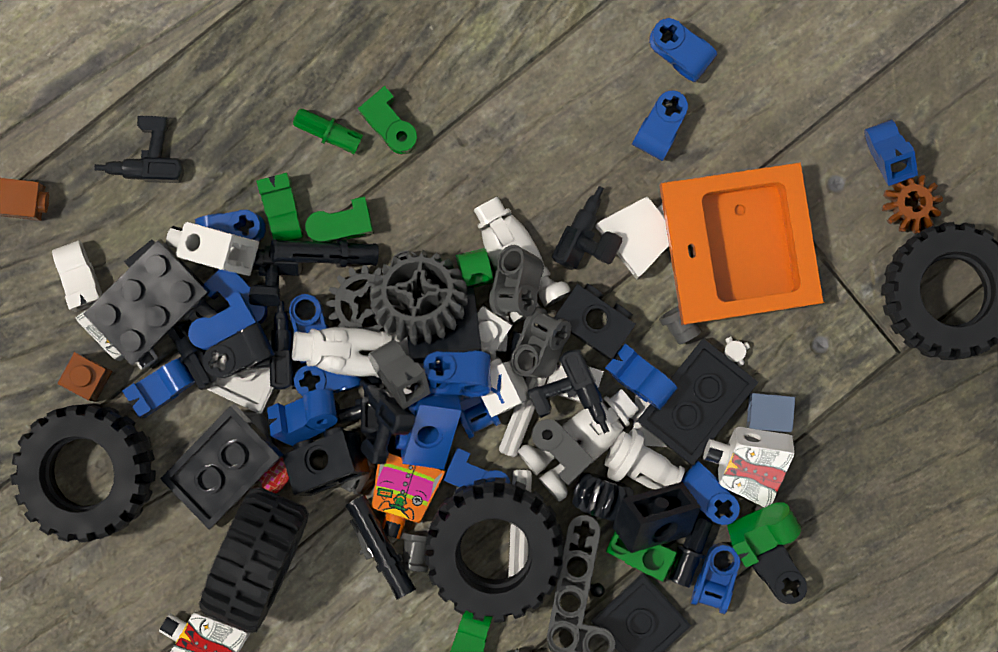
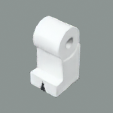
(76, 276)

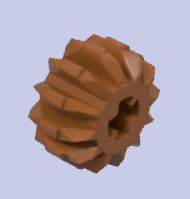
(905, 213)

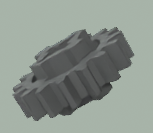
(350, 297)

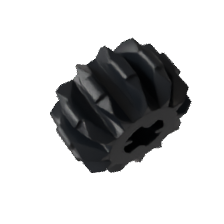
(600, 495)

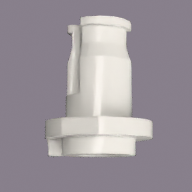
(640, 463)

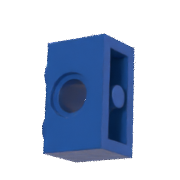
(431, 444)

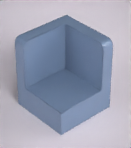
(770, 412)

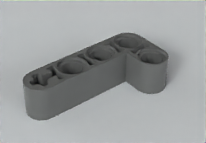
(579, 588)

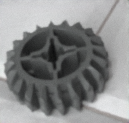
(433, 310)

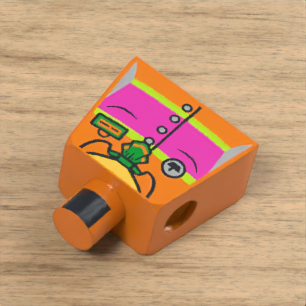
(404, 493)

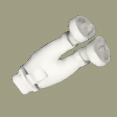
(503, 229)
(339, 347)
(584, 429)

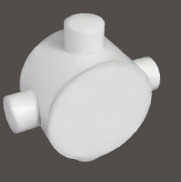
(735, 350)

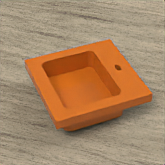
(746, 241)

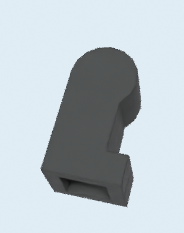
(399, 372)
(554, 439)

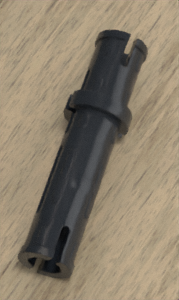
(324, 252)
(377, 541)

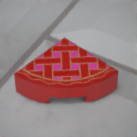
(275, 478)

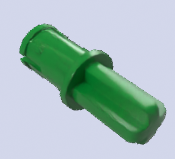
(328, 130)

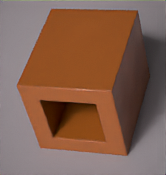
(23, 199)
(84, 377)

